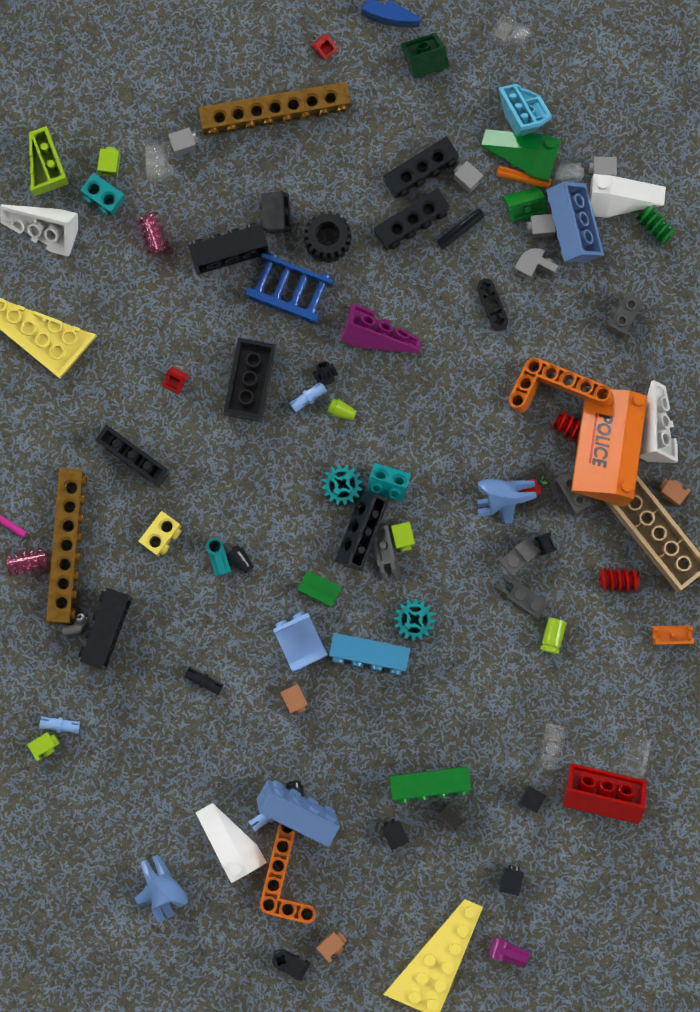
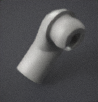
(77, 627)

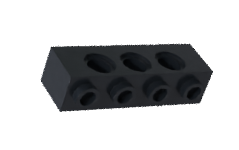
(442, 148)
(432, 200)
(132, 456)
(361, 530)

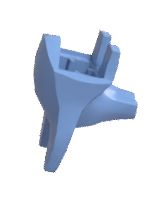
(503, 497)
(160, 890)

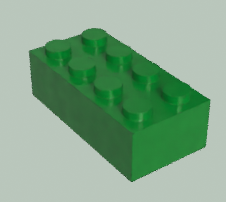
(430, 783)

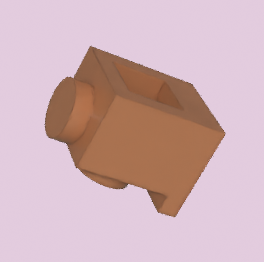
(673, 491)
(332, 945)

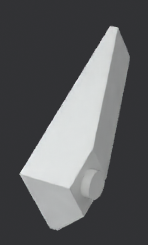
(620, 195)
(51, 226)
(232, 846)

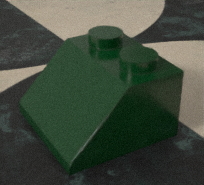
(425, 55)

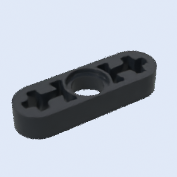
(482, 293)

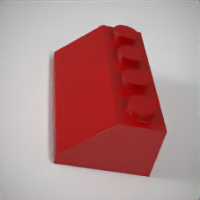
(605, 793)

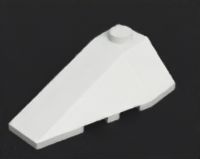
(656, 435)

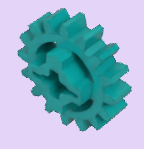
(331, 477)
(424, 611)

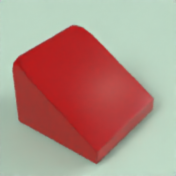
(324, 46)
(175, 380)

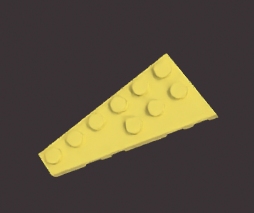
(43, 337)
(431, 972)

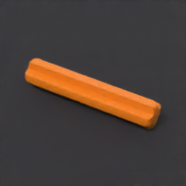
(520, 176)

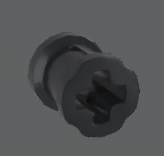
(545, 543)

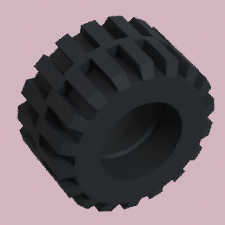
(327, 221)

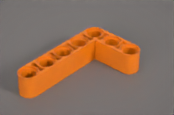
(557, 382)
(272, 874)

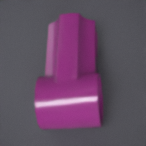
(505, 951)

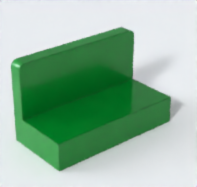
(525, 204)
(319, 589)

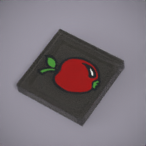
(544, 487)

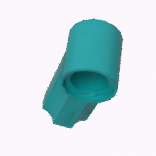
(218, 559)

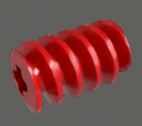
(568, 426)
(619, 579)

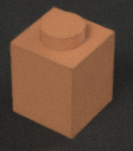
(294, 699)

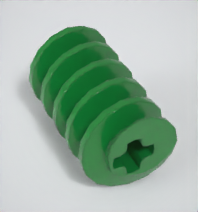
(656, 225)

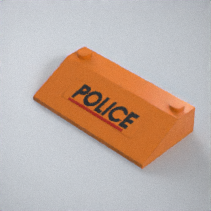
(610, 448)

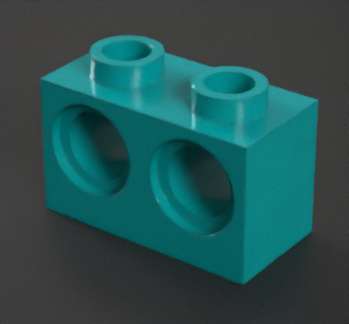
(105, 192)
(388, 482)

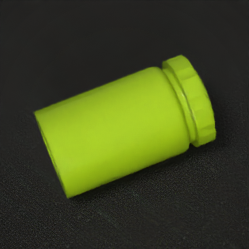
(553, 636)

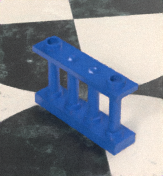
(291, 307)

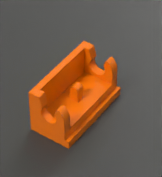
(672, 635)

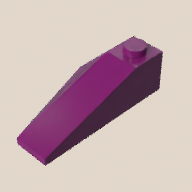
(368, 332)

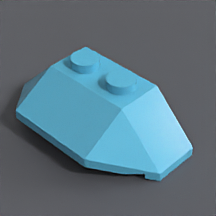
(523, 109)

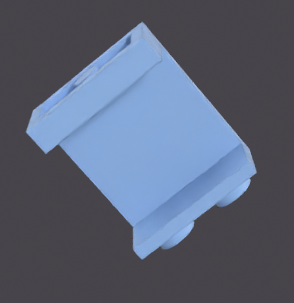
(299, 641)

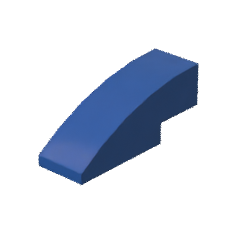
(389, 14)

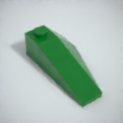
(529, 152)

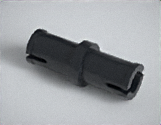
(203, 680)

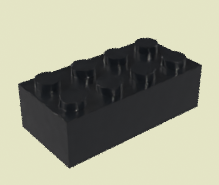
(228, 248)
(250, 380)
(106, 628)

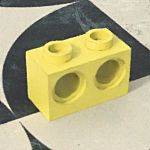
(155, 531)

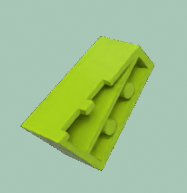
(45, 163)

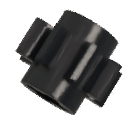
(325, 373)

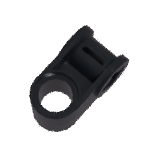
(292, 966)

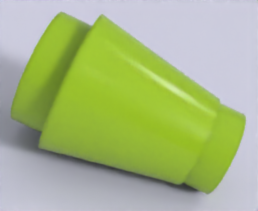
(341, 410)

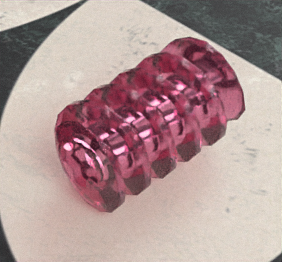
(151, 233)
(26, 561)

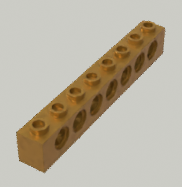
(265, 103)
(66, 478)

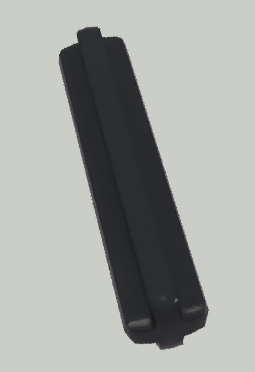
(461, 228)

